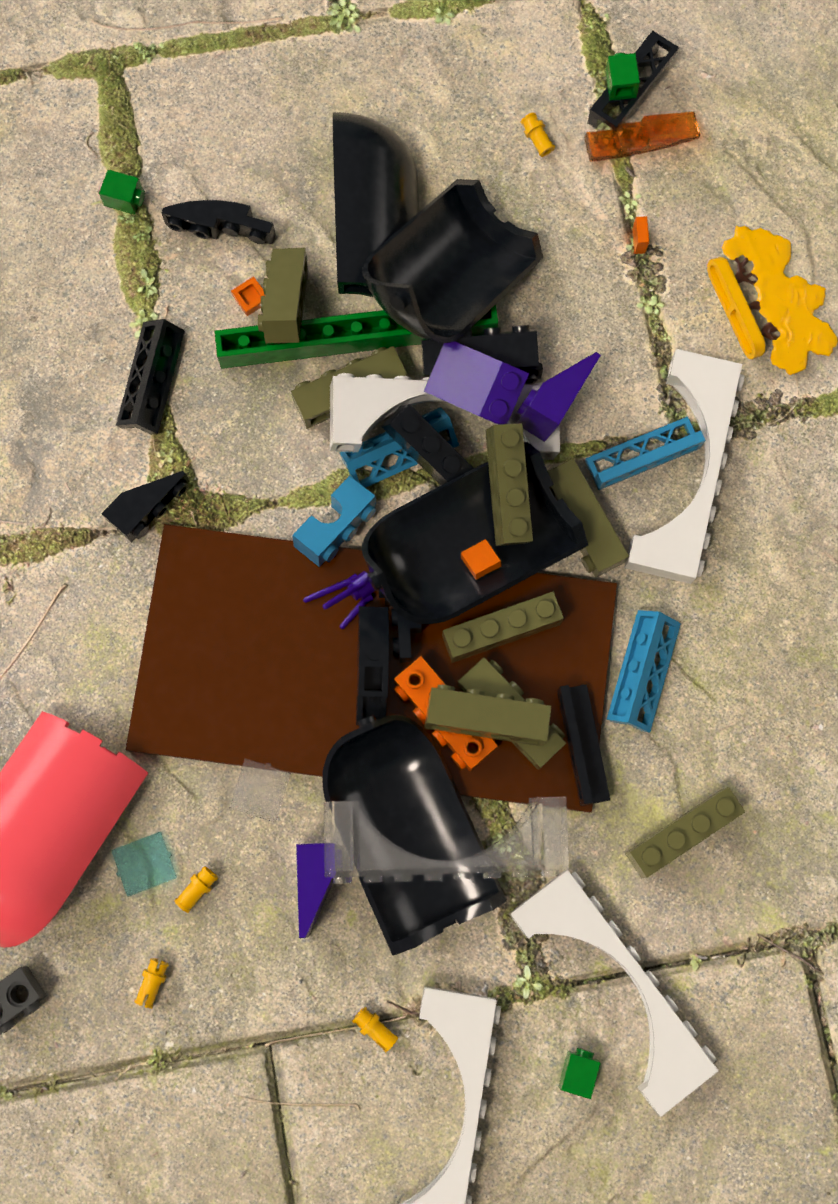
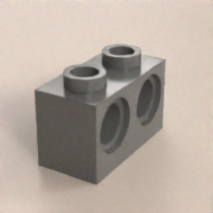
(9, 1001)

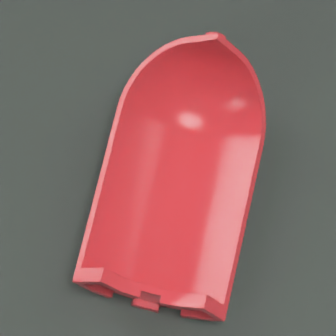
(55, 813)

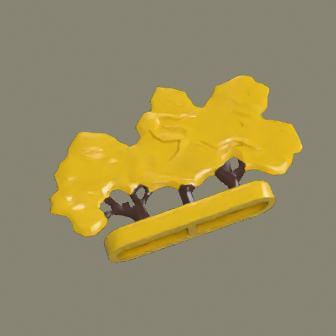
(782, 300)

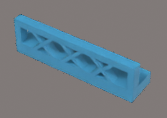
(383, 445)
(647, 459)
(640, 667)

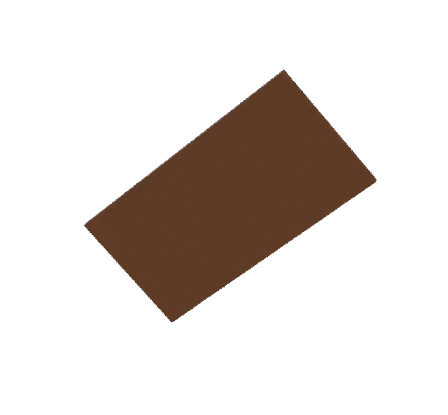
(261, 676)

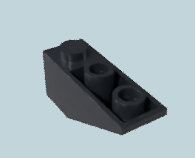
(139, 506)

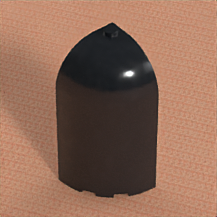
(372, 193)
(450, 264)
(420, 544)
(415, 805)

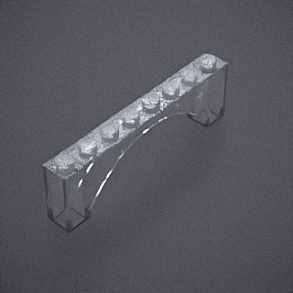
(360, 850)

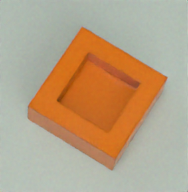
(640, 235)
(248, 295)
(480, 559)

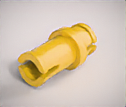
(535, 130)
(198, 886)
(151, 983)
(374, 1029)

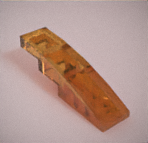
(641, 137)

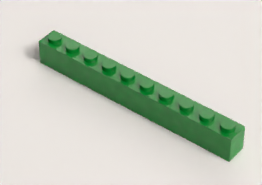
(323, 338)

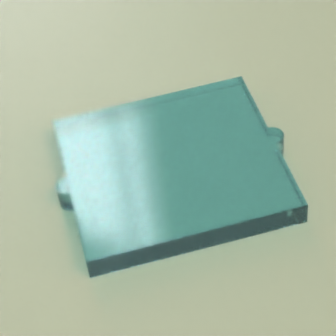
(144, 864)

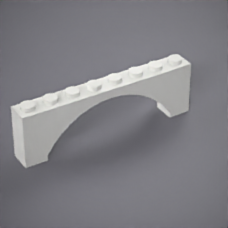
(710, 392)
(363, 402)
(466, 1027)
(675, 1058)

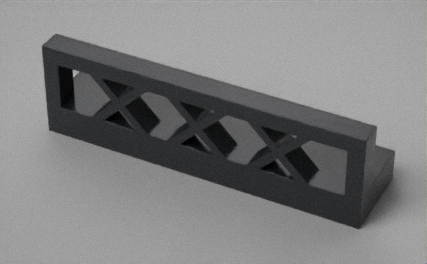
(645, 57)
(153, 376)
(583, 744)

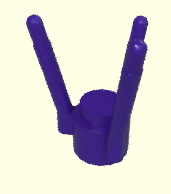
(357, 586)

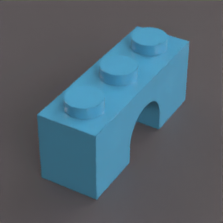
(321, 540)

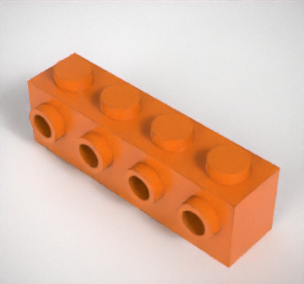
(415, 685)

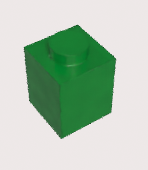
(622, 76)
(121, 192)
(579, 1073)

